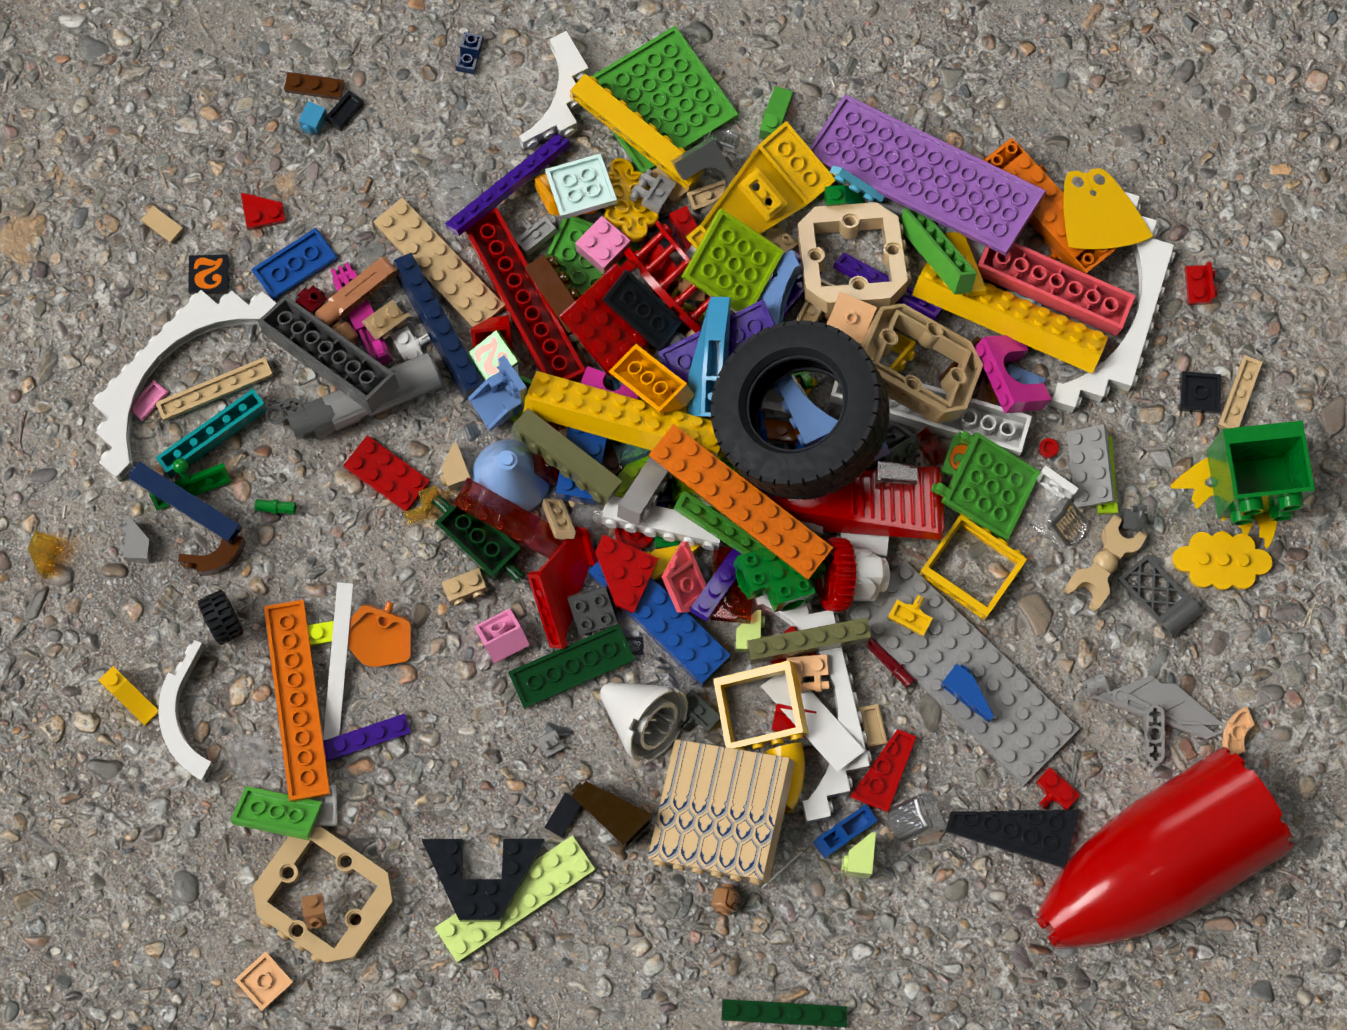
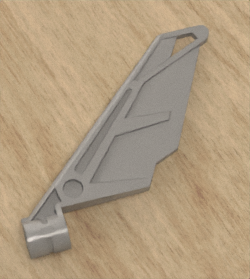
(1179, 708)

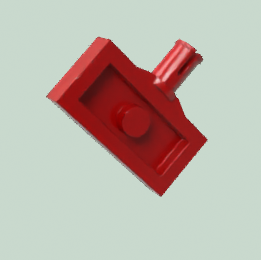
(1056, 790)

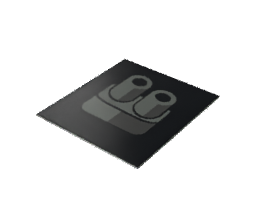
(635, 645)

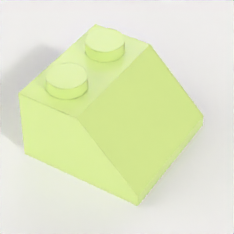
(860, 858)

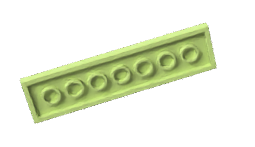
(545, 880)

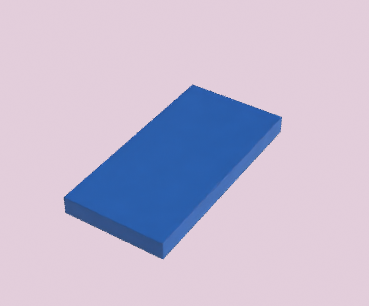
(294, 264)

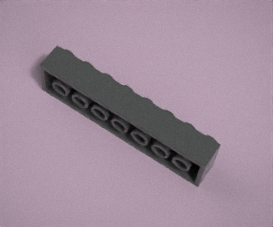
(328, 354)

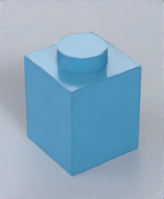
(312, 118)

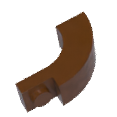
(215, 562)

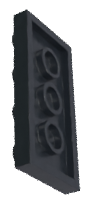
(642, 310)

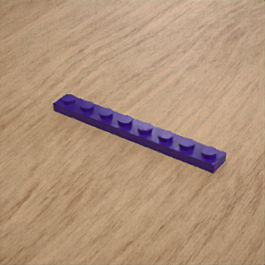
(507, 185)

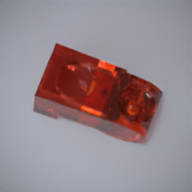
(931, 447)

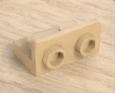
(384, 320)
(464, 587)

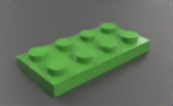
(276, 814)

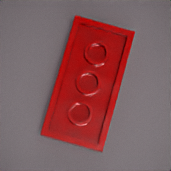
(386, 473)

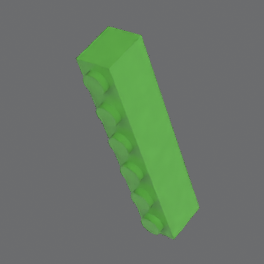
(938, 252)

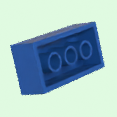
(596, 448)

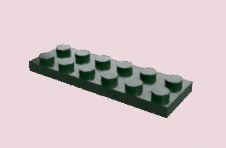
(571, 666)

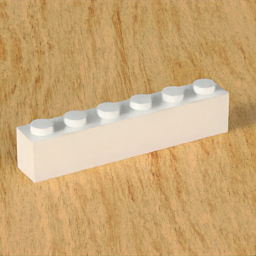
(661, 523)

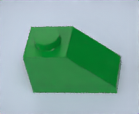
(841, 196)

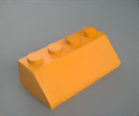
(652, 381)

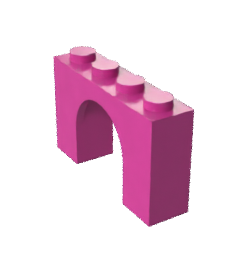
(1011, 394)

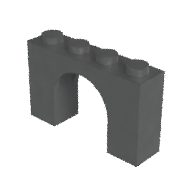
(703, 156)

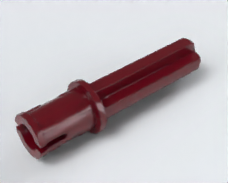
(890, 663)

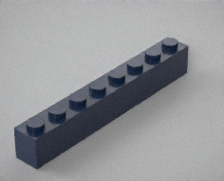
(437, 325)

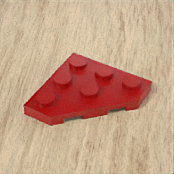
(625, 571)

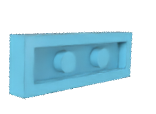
(856, 184)

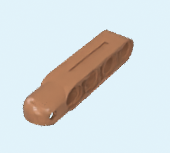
(356, 291)

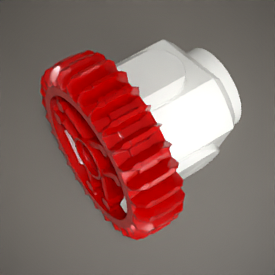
(851, 576)

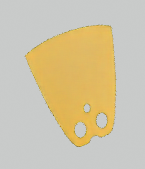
(1101, 219)

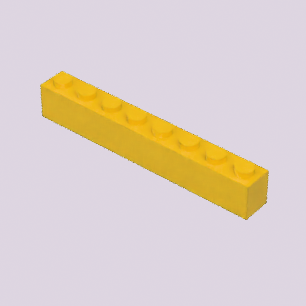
(631, 127)

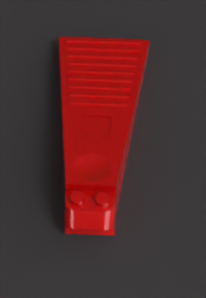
(876, 507)

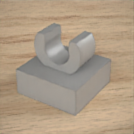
(551, 744)

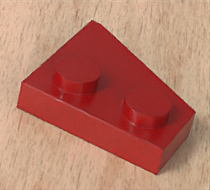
(262, 212)

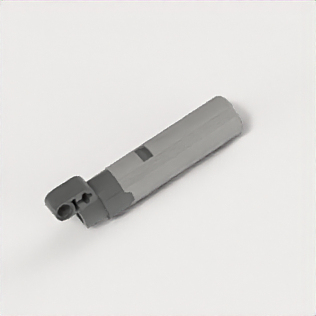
(340, 411)

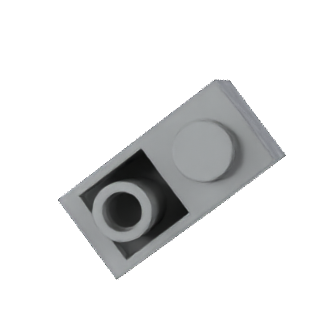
(137, 545)

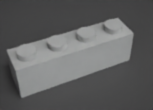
(643, 493)

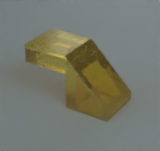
(420, 513)

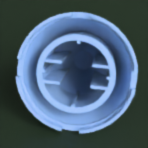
(509, 472)

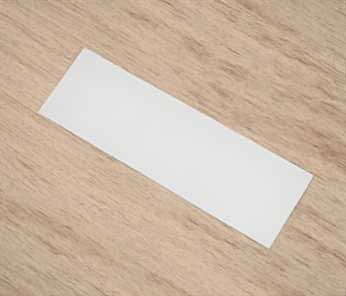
(824, 729)

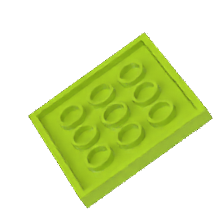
(732, 262)

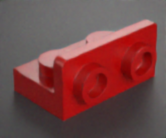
(1200, 284)

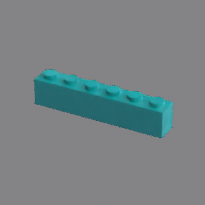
(213, 431)

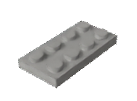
(1091, 466)

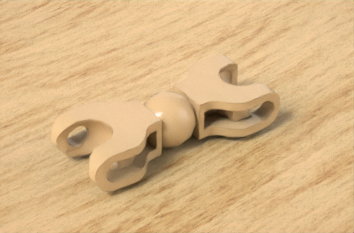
(1105, 563)

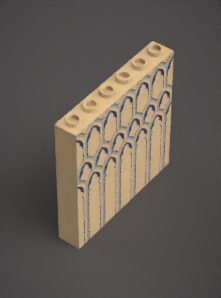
(721, 811)

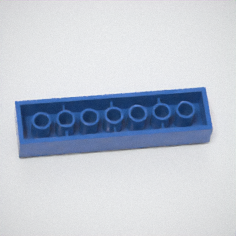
(674, 631)

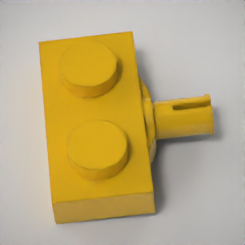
(910, 616)

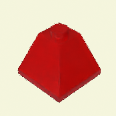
(488, 326)

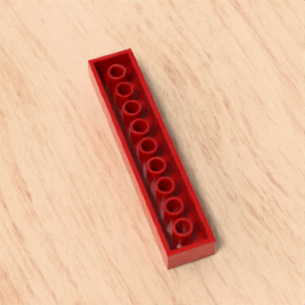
(522, 298)

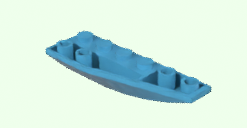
(709, 355)

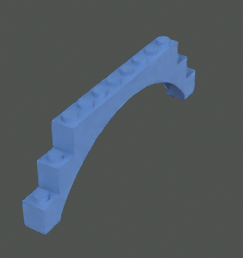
(808, 418)

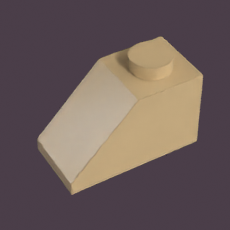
(454, 469)

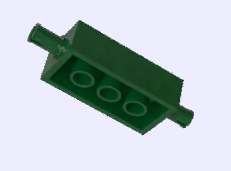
(481, 543)

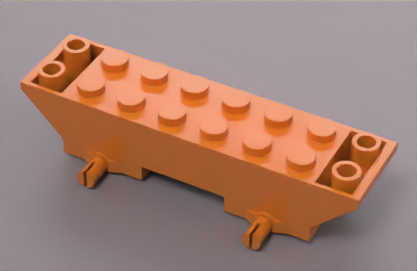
(1049, 214)

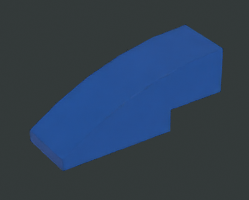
(845, 831)

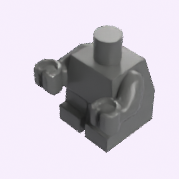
(1135, 519)

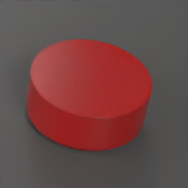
(1048, 448)

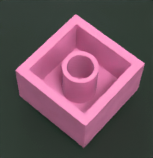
(602, 245)

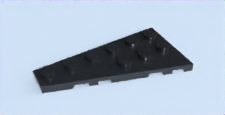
(1028, 833)

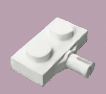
(408, 344)

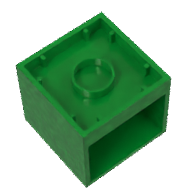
(1260, 471)

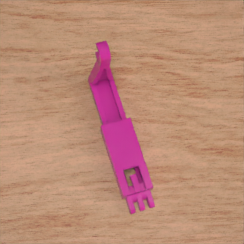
(376, 348)

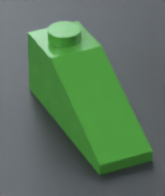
(775, 111)

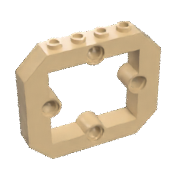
(849, 221)
(908, 390)
(371, 914)

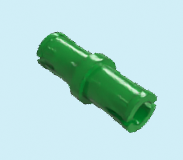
(275, 506)

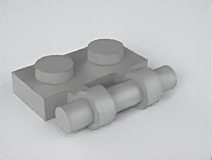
(658, 193)

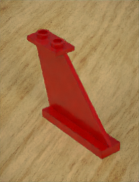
(557, 580)

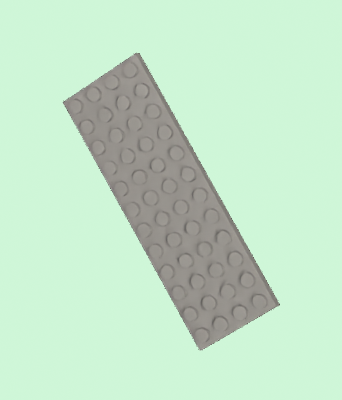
(1025, 722)

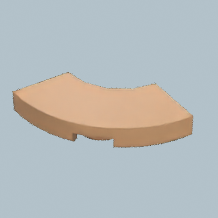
(1236, 730)

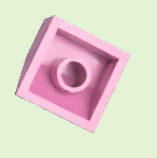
(502, 635)

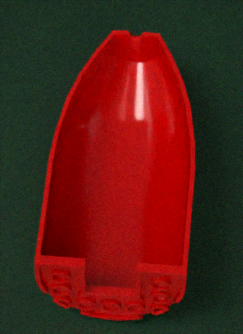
(1167, 855)

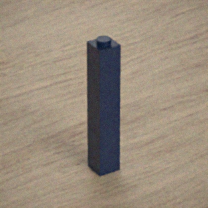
(185, 502)

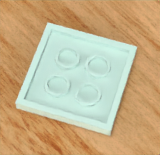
(581, 186)

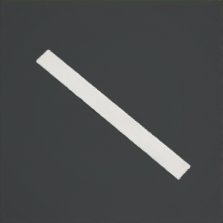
(338, 660)

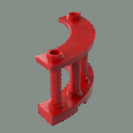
(661, 286)

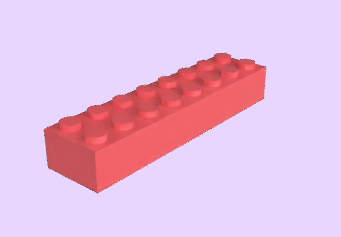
(1058, 287)

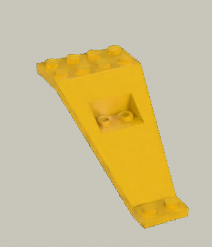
(785, 174)

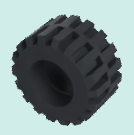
(220, 617)

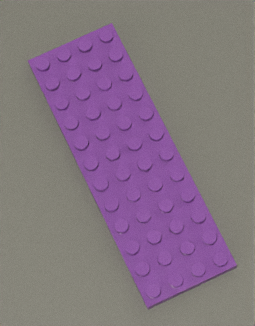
(927, 175)

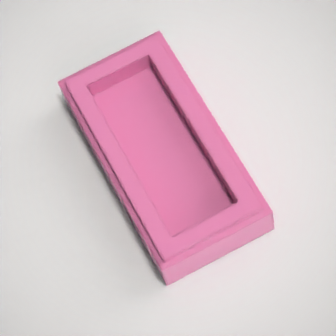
(145, 402)

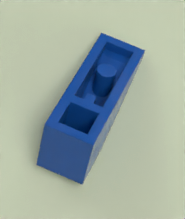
(965, 688)

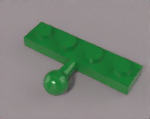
(198, 482)

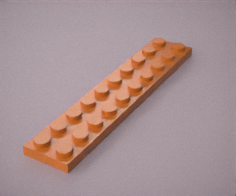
(740, 502)
(297, 701)

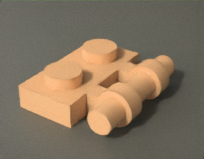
(812, 666)

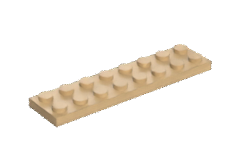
(439, 263)

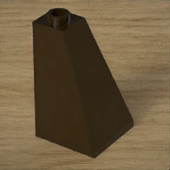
(614, 815)

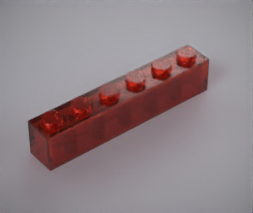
(507, 518)

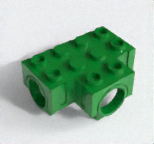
(766, 574)

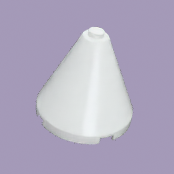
(645, 716)

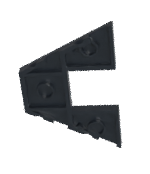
(481, 898)

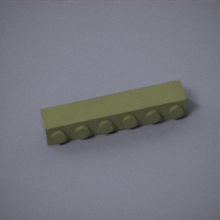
(566, 457)
(808, 641)

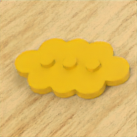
(628, 215)
(1221, 561)

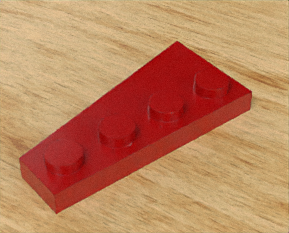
(883, 777)

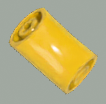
(796, 753)

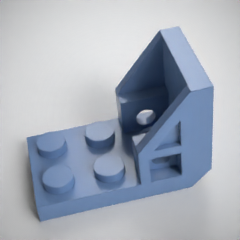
(499, 396)

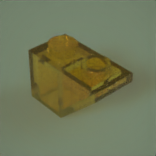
(43, 551)

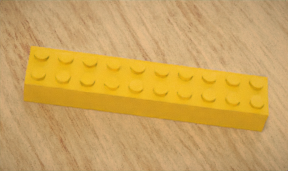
(1018, 320)
(611, 414)

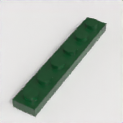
(784, 1013)

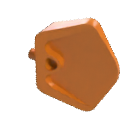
(379, 635)

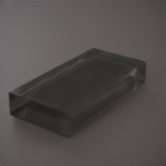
(897, 473)

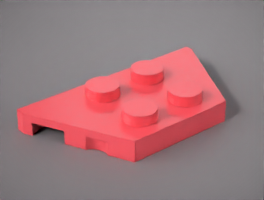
(683, 578)

